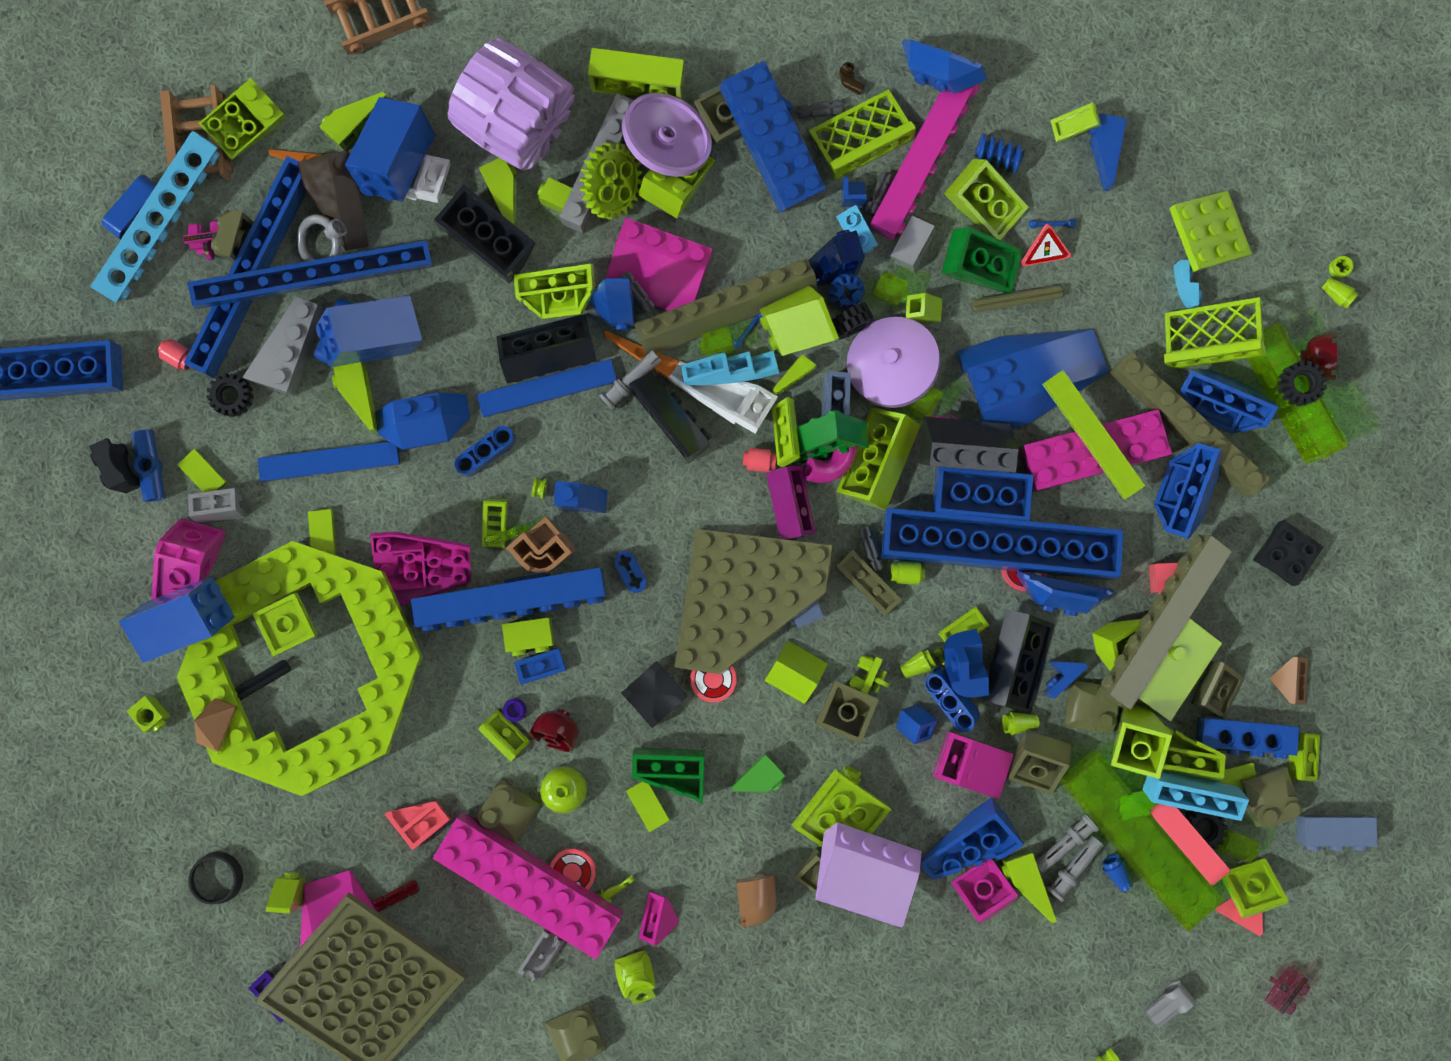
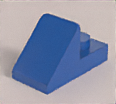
(1068, 673)

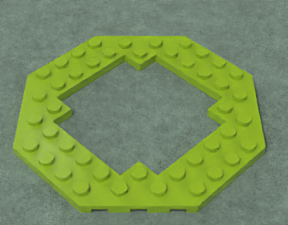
(385, 639)

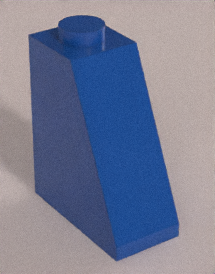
(580, 497)

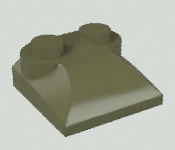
(717, 116)
(231, 234)
(1089, 708)
(1271, 798)
(507, 811)
(576, 1034)

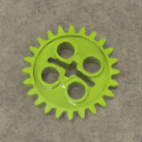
(610, 180)

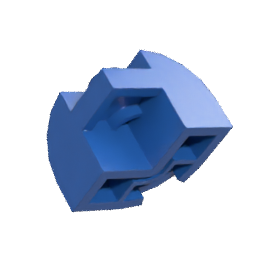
(965, 664)

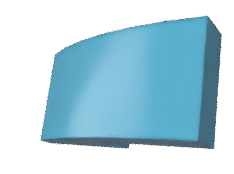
(1188, 291)

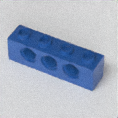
(1284, 737)

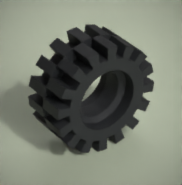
(852, 320)
(1314, 377)
(220, 385)
(1217, 825)

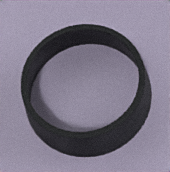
(237, 874)

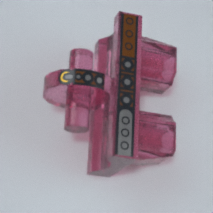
(1286, 989)

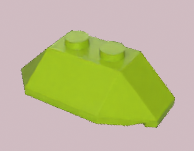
(556, 291)

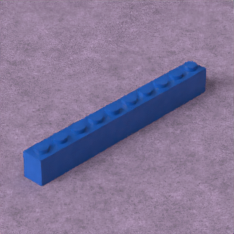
(254, 254)
(309, 275)

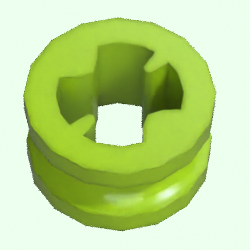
(1346, 263)
(539, 487)

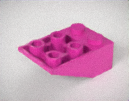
(972, 765)

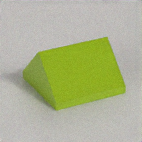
(796, 672)

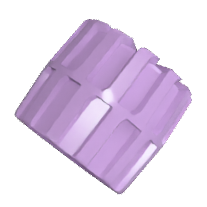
(510, 103)

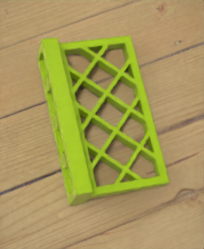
(874, 147)
(1221, 351)

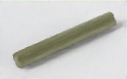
(1017, 298)

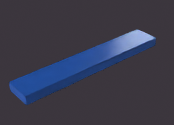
(546, 388)
(328, 461)

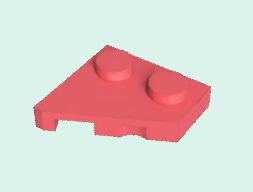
(418, 821)

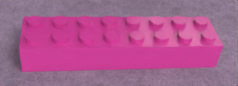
(528, 885)

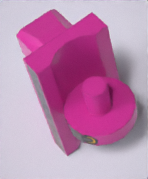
(201, 241)

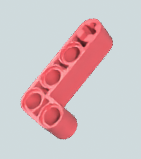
(1190, 842)

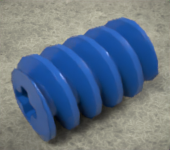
(999, 153)

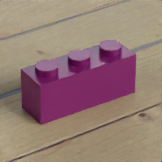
(791, 503)

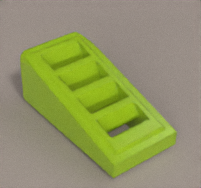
(799, 370)
(487, 502)

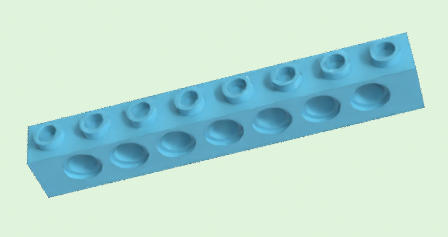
(105, 281)

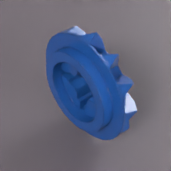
(851, 282)

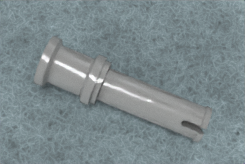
(621, 387)
(1077, 834)
(1068, 877)

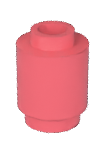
(174, 354)
(759, 460)

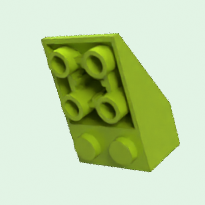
(242, 119)
(671, 192)

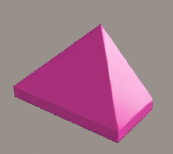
(658, 919)

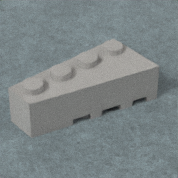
(287, 349)

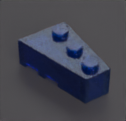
(838, 257)

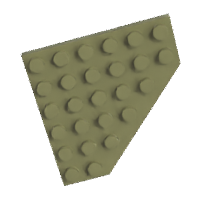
(744, 594)

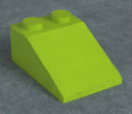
(986, 198)

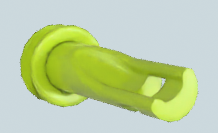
(611, 891)

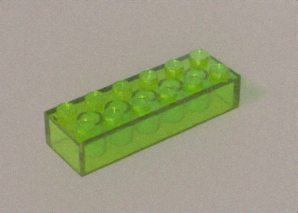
(1309, 426)

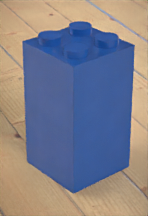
(390, 149)
(368, 331)
(177, 619)

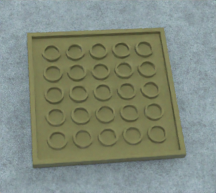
(360, 984)

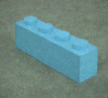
(1197, 795)

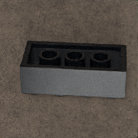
(485, 233)
(545, 349)
(669, 416)
(968, 445)
(1018, 661)

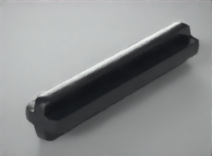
(262, 679)

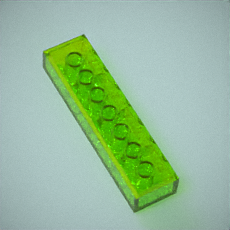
(1140, 840)

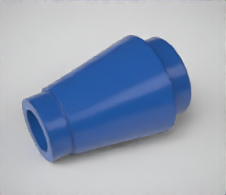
(1117, 871)

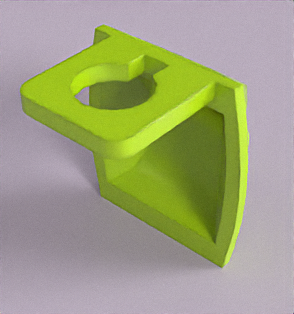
(635, 976)

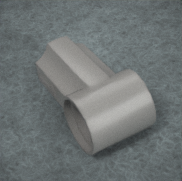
(1173, 1001)

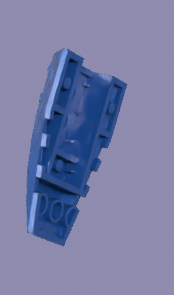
(1011, 371)

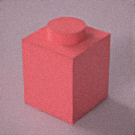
(1159, 574)

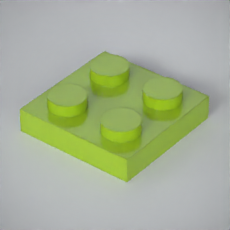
(285, 624)
(1254, 888)

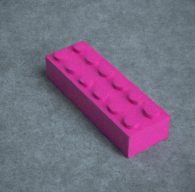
(1069, 460)

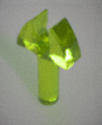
(511, 534)

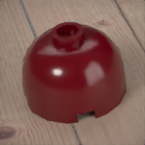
(1323, 353)
(556, 729)

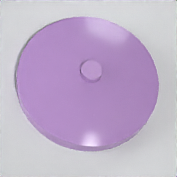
(666, 134)
(893, 362)

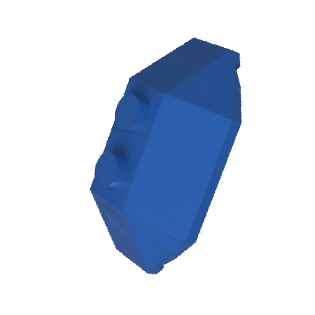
(941, 68)
(1227, 401)
(422, 419)
(1188, 489)
(1063, 594)

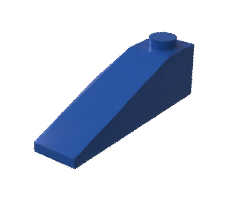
(977, 838)

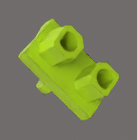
(871, 665)

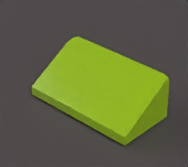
(504, 735)
(1305, 764)

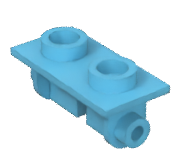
(853, 220)

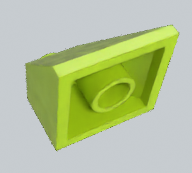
(1113, 639)

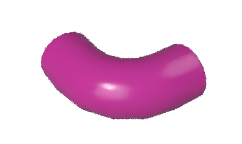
(830, 469)

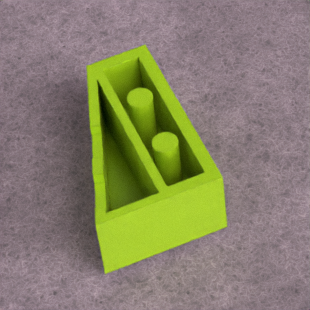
(1193, 758)

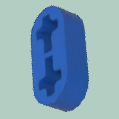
(625, 574)

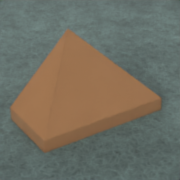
(1292, 680)
(214, 723)

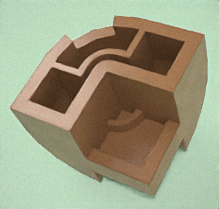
(542, 547)
(756, 899)

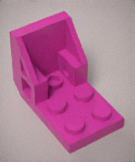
(184, 556)

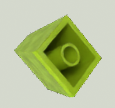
(798, 322)
(1141, 742)

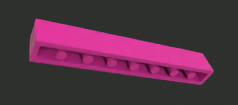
(920, 162)

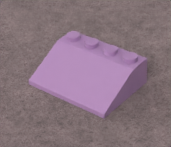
(867, 874)

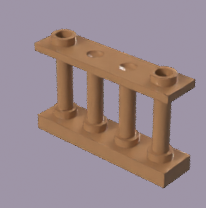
(396, 26)
(174, 128)

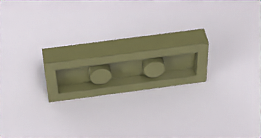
(868, 582)

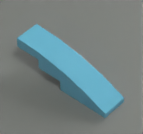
(734, 369)

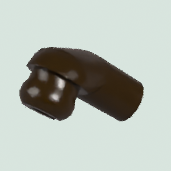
(848, 80)

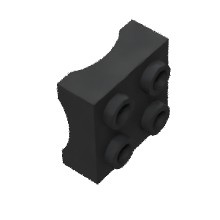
(114, 466)
(1288, 553)
(654, 694)

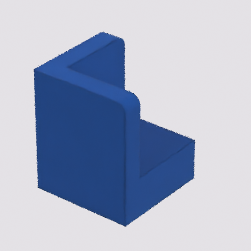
(853, 193)
(916, 724)

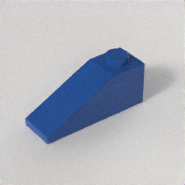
(1106, 147)

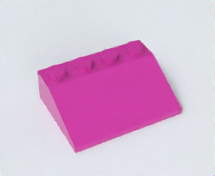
(661, 262)

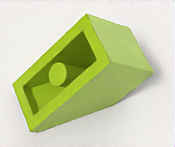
(286, 893)

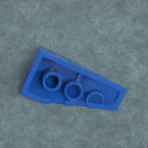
(615, 303)

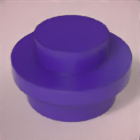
(514, 710)

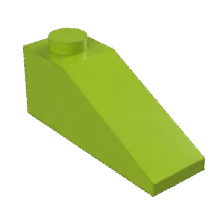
(346, 123)
(502, 185)
(354, 386)
(1025, 877)

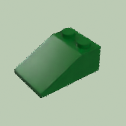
(981, 260)

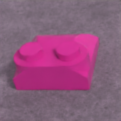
(984, 891)

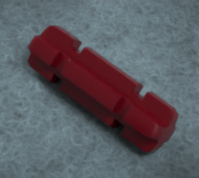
(396, 895)

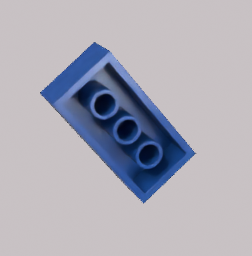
(982, 493)

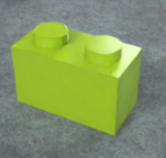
(528, 635)

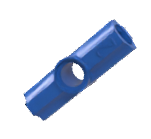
(145, 451)

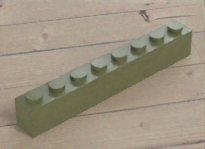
(723, 307)
(1188, 423)
(1164, 621)

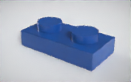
(540, 666)

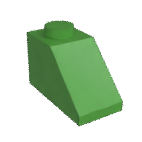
(760, 777)

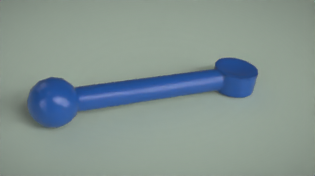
(1071, 223)
(738, 342)

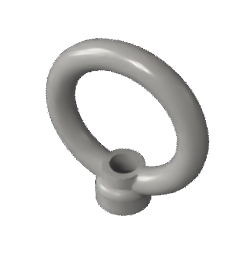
(333, 230)

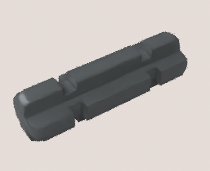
(820, 109)
(879, 193)
(639, 293)
(871, 548)

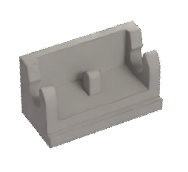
(913, 244)
(215, 506)
(541, 955)

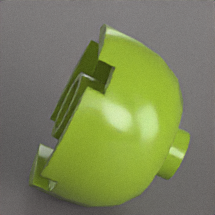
(563, 789)

